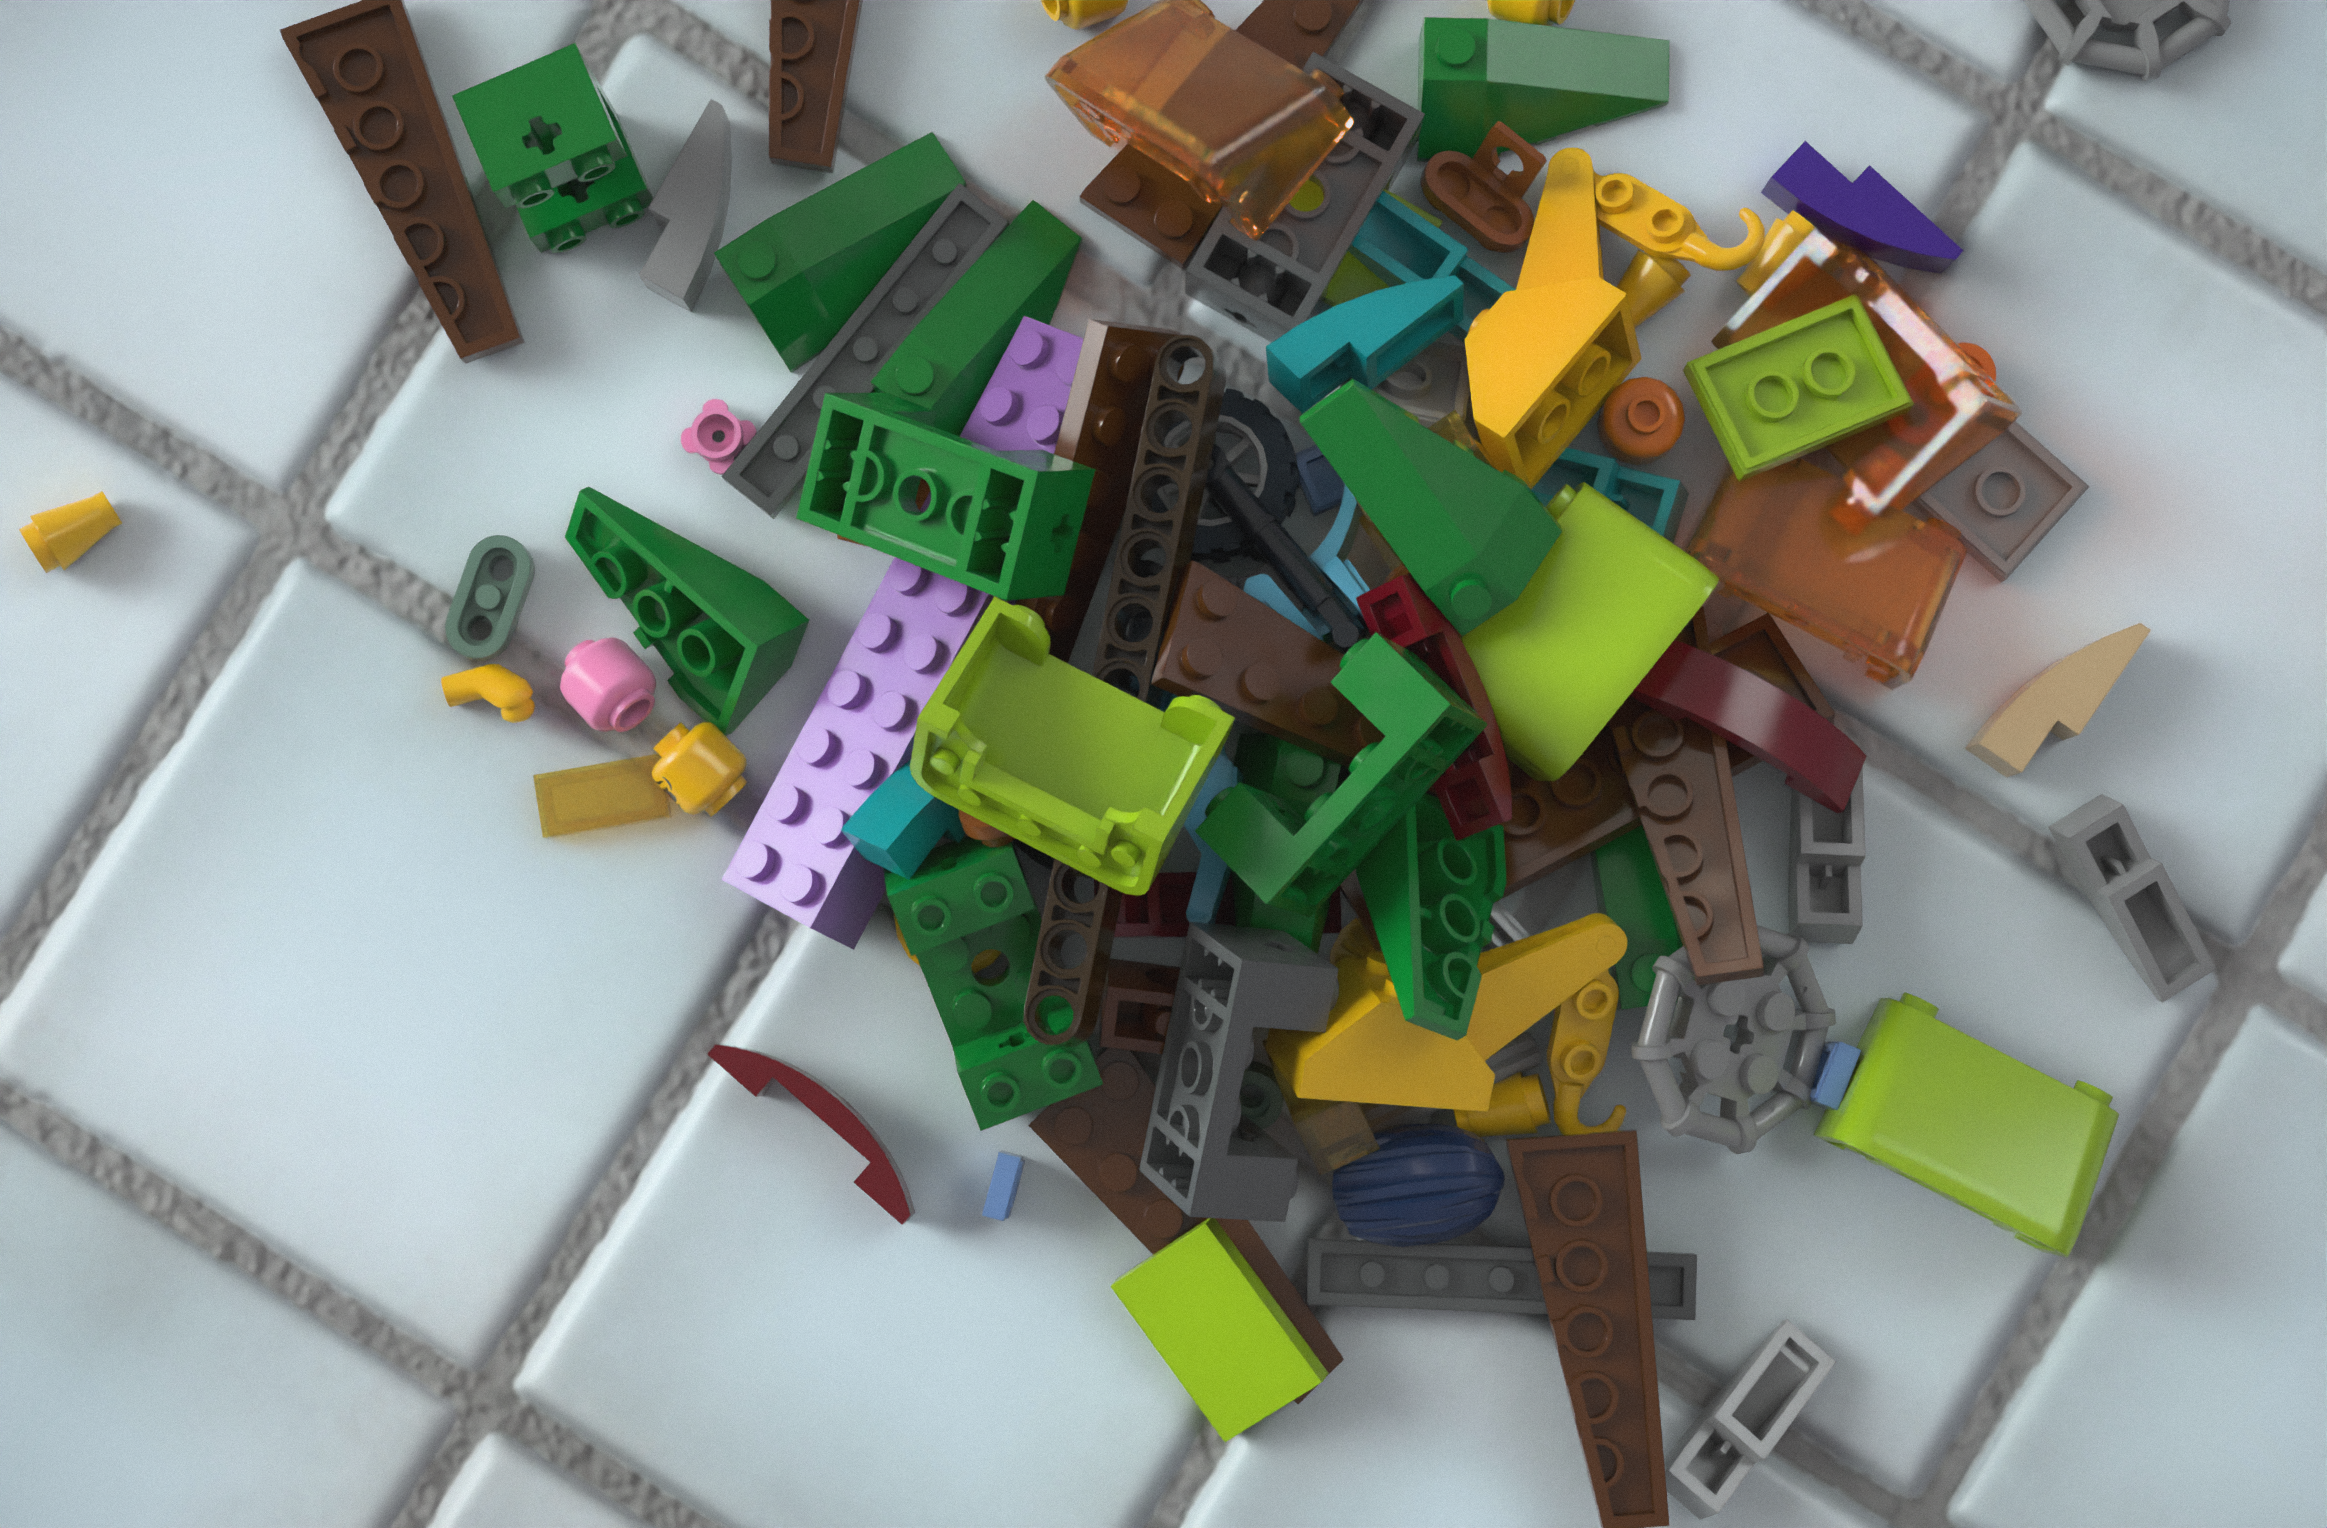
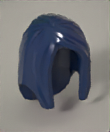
(1418, 1186)

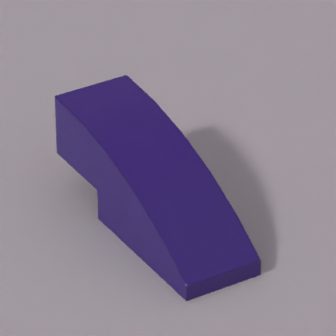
(1860, 212)

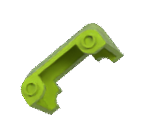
(1583, 630)
(1063, 753)
(1973, 1124)

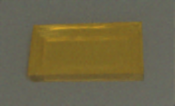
(600, 797)

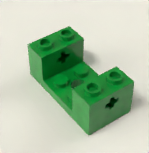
(543, 135)
(992, 515)
(1304, 860)
(951, 911)

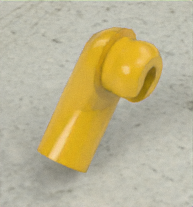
(496, 686)

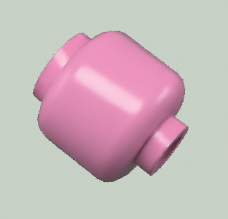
(608, 684)

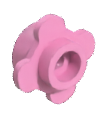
(713, 419)

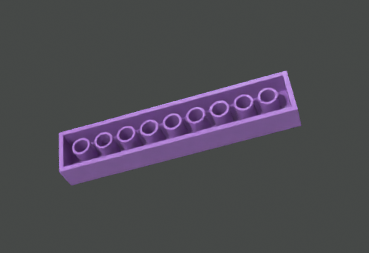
(884, 679)

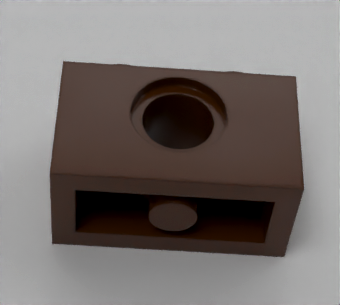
(1137, 1005)

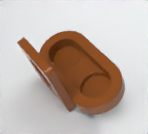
(1483, 196)

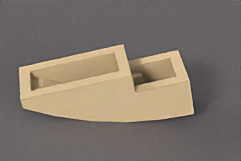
(2055, 701)

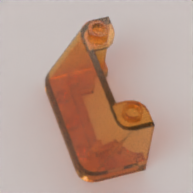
(1205, 107)
(1954, 399)
(1825, 568)

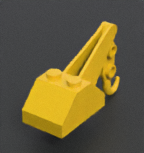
(1565, 334)
(1383, 1059)

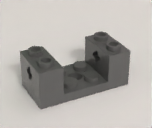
(1288, 270)
(1196, 1138)

